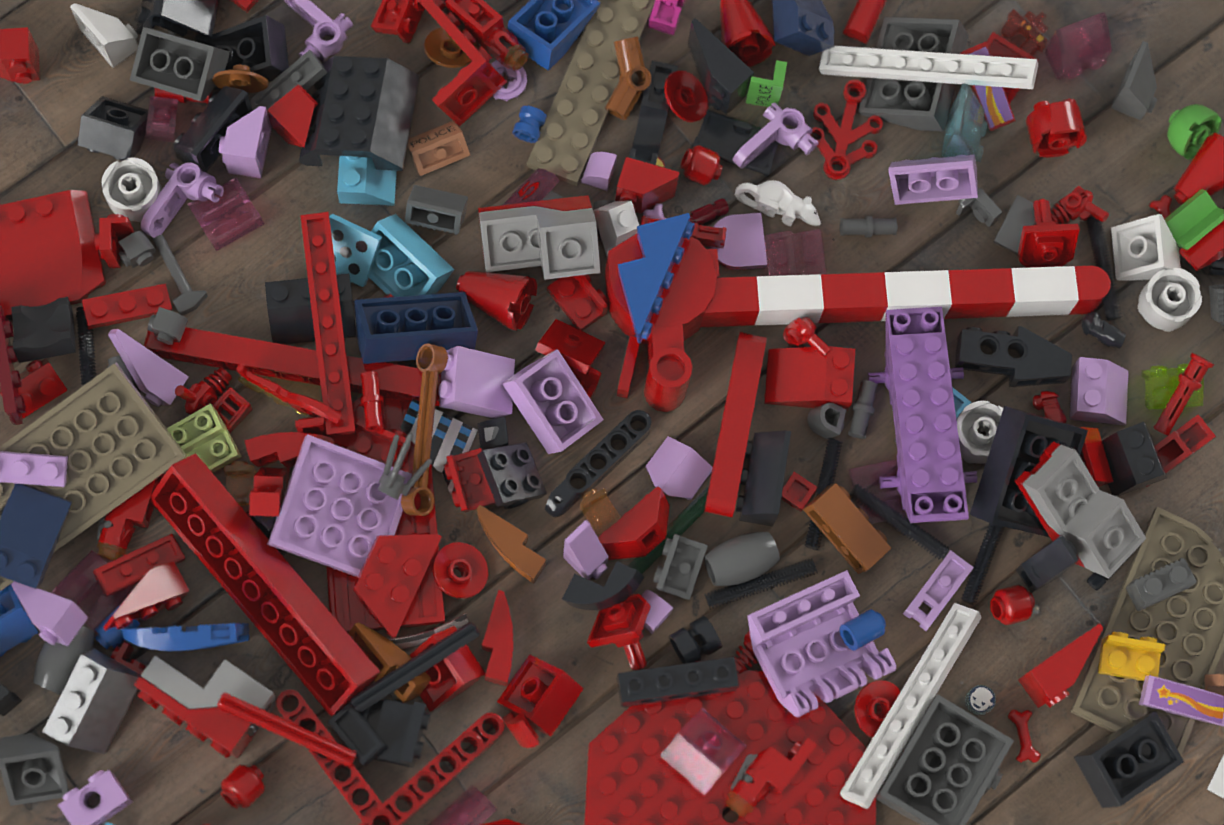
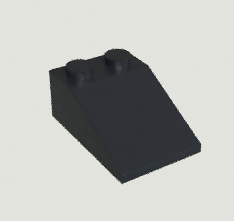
(255, 44)
(720, 70)
(1129, 760)

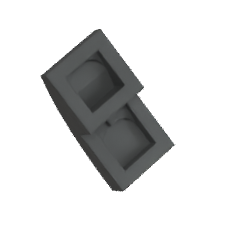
(1019, 215)

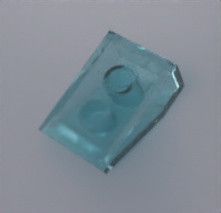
(964, 126)

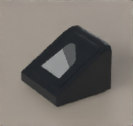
(493, 433)

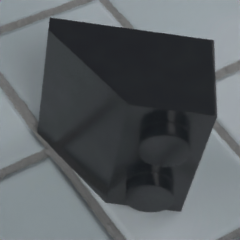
(113, 128)
(1132, 459)

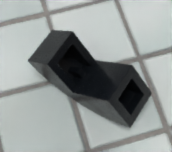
(592, 596)

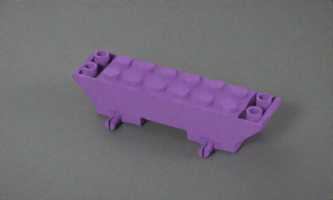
(924, 416)

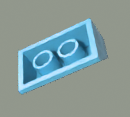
(363, 184)
(406, 262)

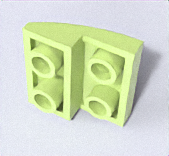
(207, 437)

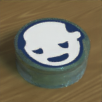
(980, 700)

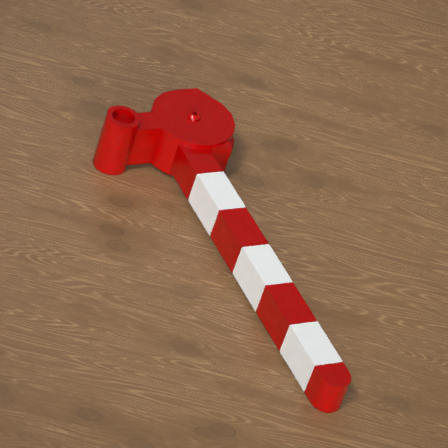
(704, 300)

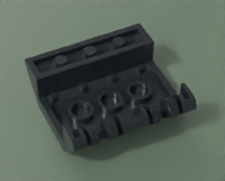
(362, 112)

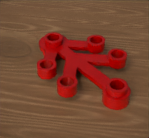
(844, 135)

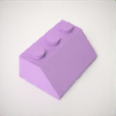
(934, 179)
(553, 402)

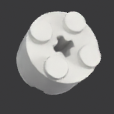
(134, 176)
(1168, 314)
(974, 417)

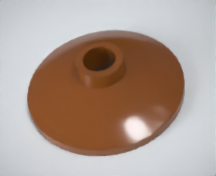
(444, 49)
(240, 78)

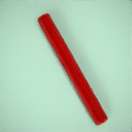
(286, 729)

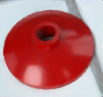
(686, 96)
(469, 563)
(877, 693)

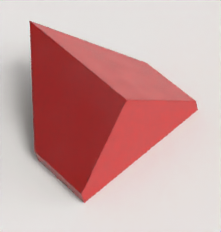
(293, 116)

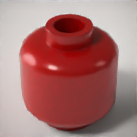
(701, 165)
(1012, 604)
(242, 786)

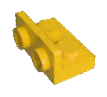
(1130, 657)

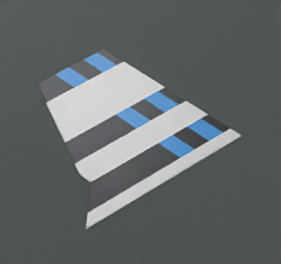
(448, 437)

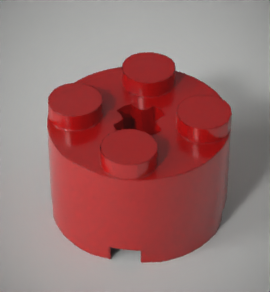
(1055, 128)

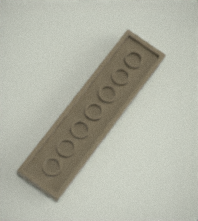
(586, 89)

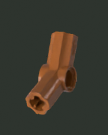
(626, 93)

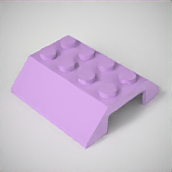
(803, 646)

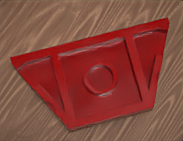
(393, 576)

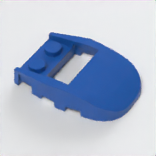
(194, 638)

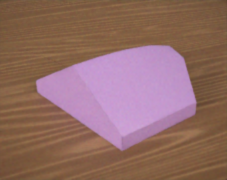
(678, 469)

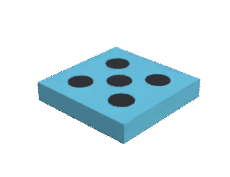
(353, 249)

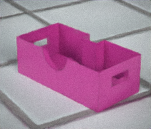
(665, 13)

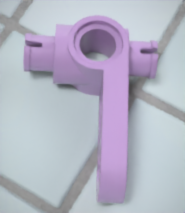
(322, 26)
(776, 130)
(183, 183)

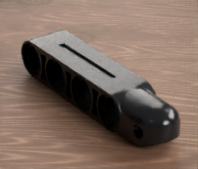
(603, 450)

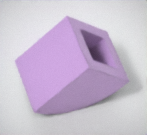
(599, 170)
(658, 613)

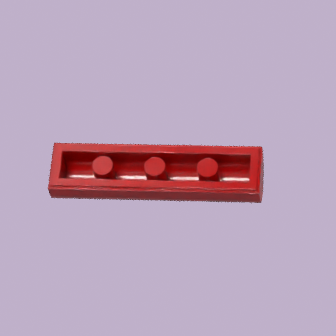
(863, 19)

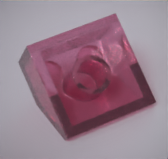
(1079, 47)
(703, 750)

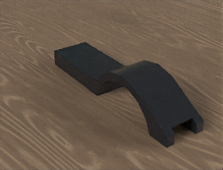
(652, 115)

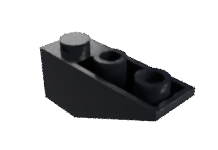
(1048, 564)

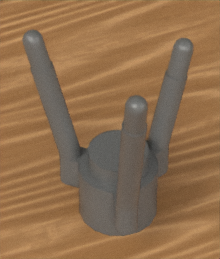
(391, 481)

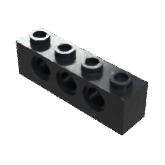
(677, 682)

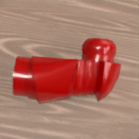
(1049, 401)

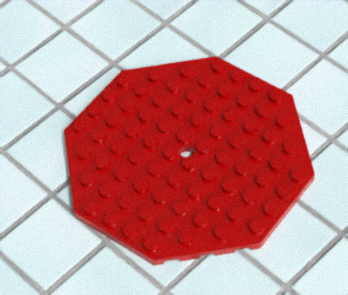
(638, 787)

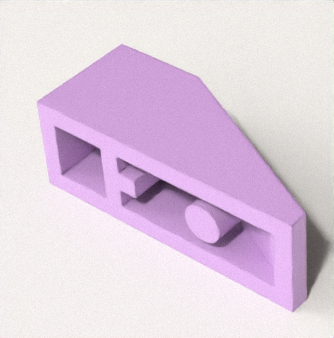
(148, 370)
(585, 552)
(51, 614)

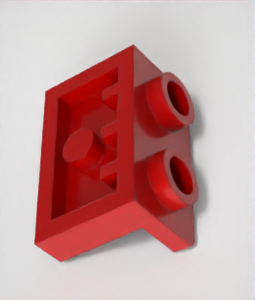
(398, 18)
(579, 300)
(376, 443)

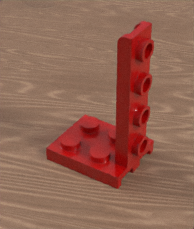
(474, 82)

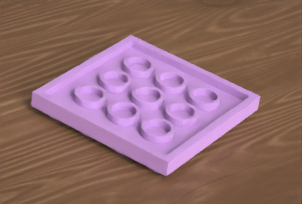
(335, 507)

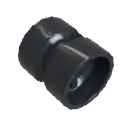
(686, 646)

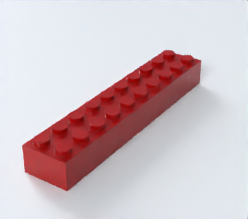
(263, 584)

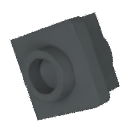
(983, 208)

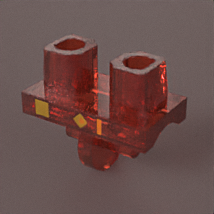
(1034, 39)

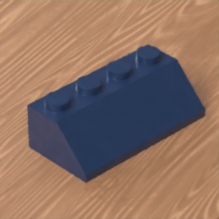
(399, 326)

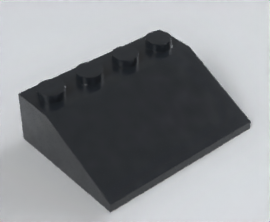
(1016, 449)

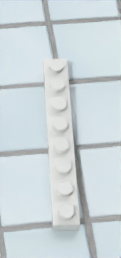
(929, 67)
(910, 706)

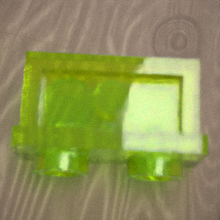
(1162, 383)

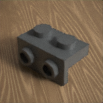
(680, 567)

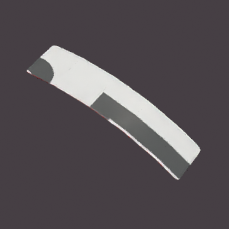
(416, 640)

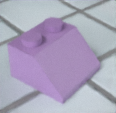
(247, 144)
(1098, 391)

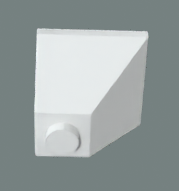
(106, 34)
(1143, 248)

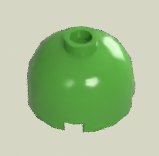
(1191, 127)

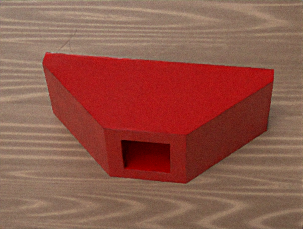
(638, 528)

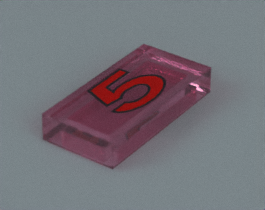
(534, 188)

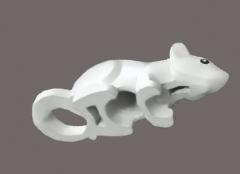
(776, 198)

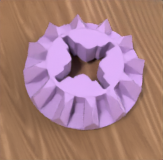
(514, 87)

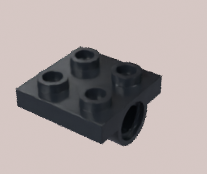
(512, 475)

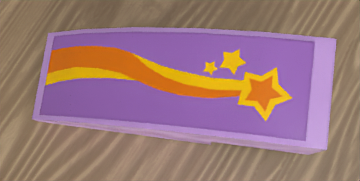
(1183, 700)

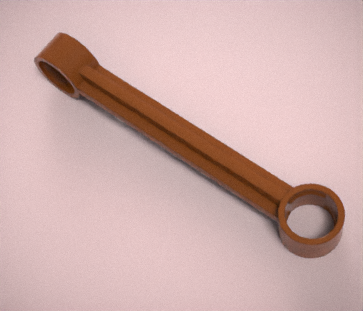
(425, 426)

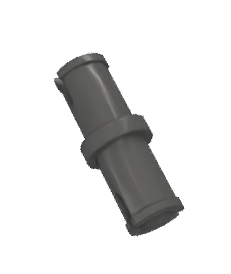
(868, 226)
(863, 409)

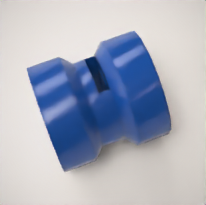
(529, 124)

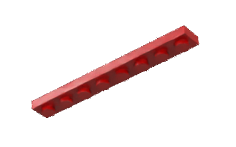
(327, 321)

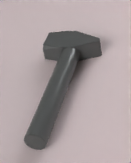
(190, 299)

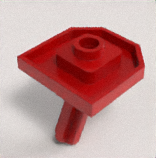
(1047, 242)
(623, 626)

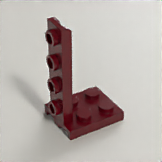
(9, 378)

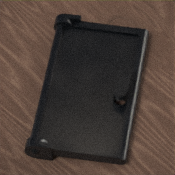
(720, 136)

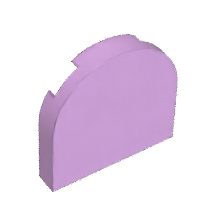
(743, 243)

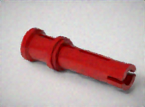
(1188, 382)

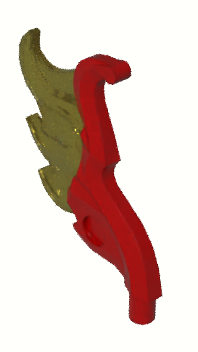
(301, 403)

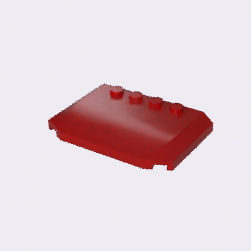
(48, 250)

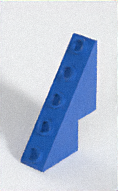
(647, 277)

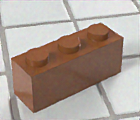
(847, 528)

